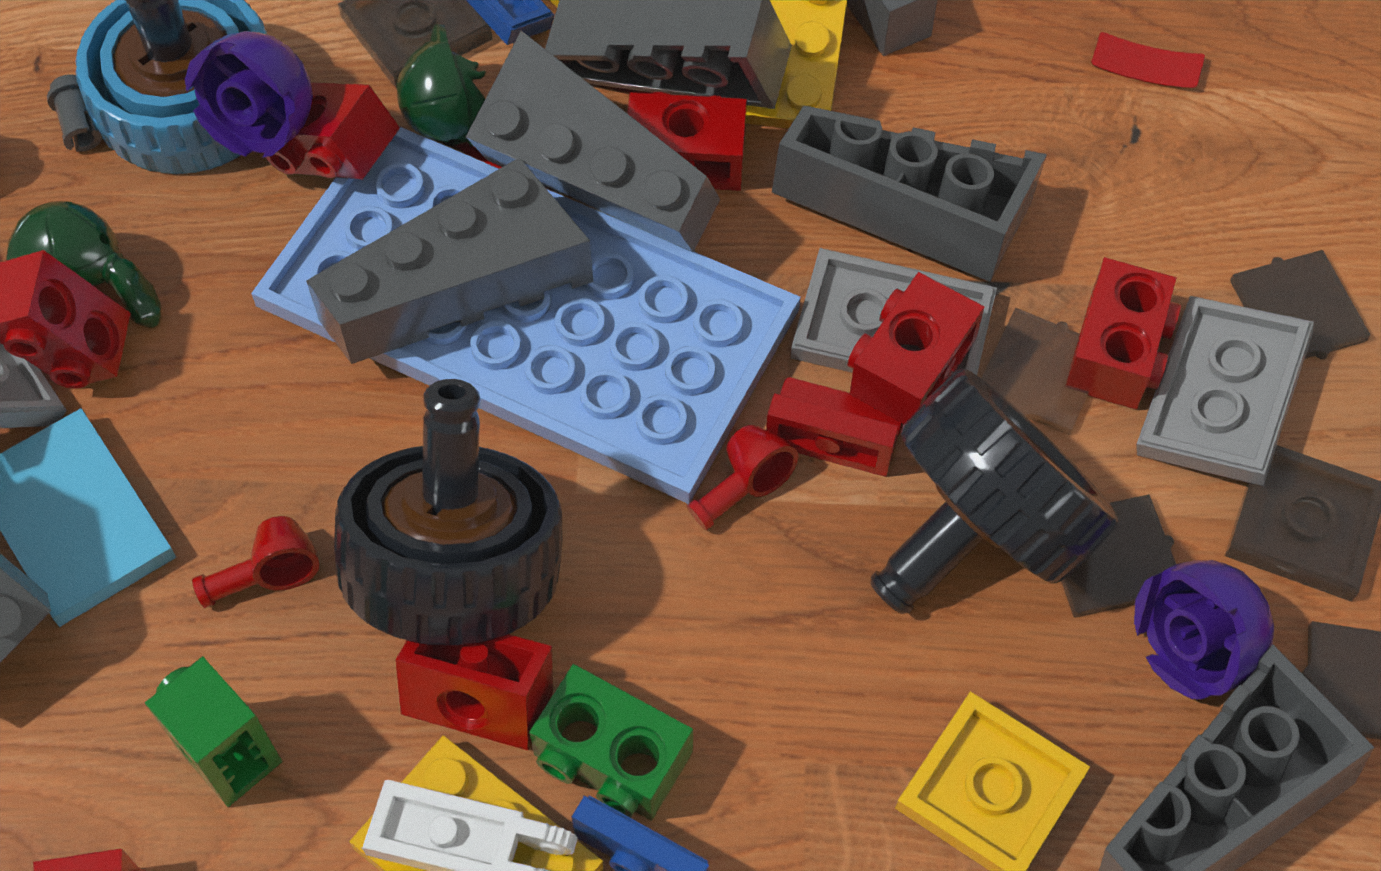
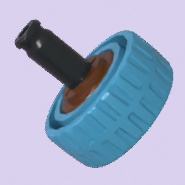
(135, 76)

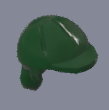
(439, 91)
(88, 248)

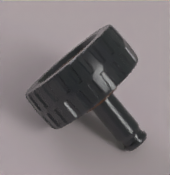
(998, 486)
(448, 533)

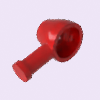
(760, 466)
(279, 560)

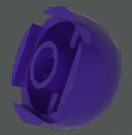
(250, 92)
(1204, 626)

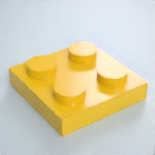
(992, 787)

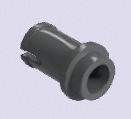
(72, 114)

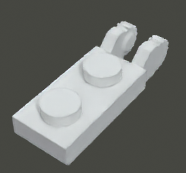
(454, 832)

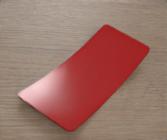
(1147, 63)

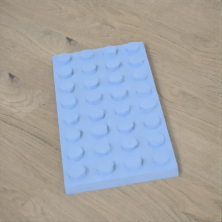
(620, 370)

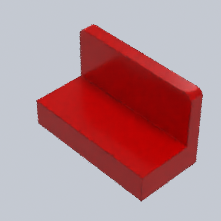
(833, 426)

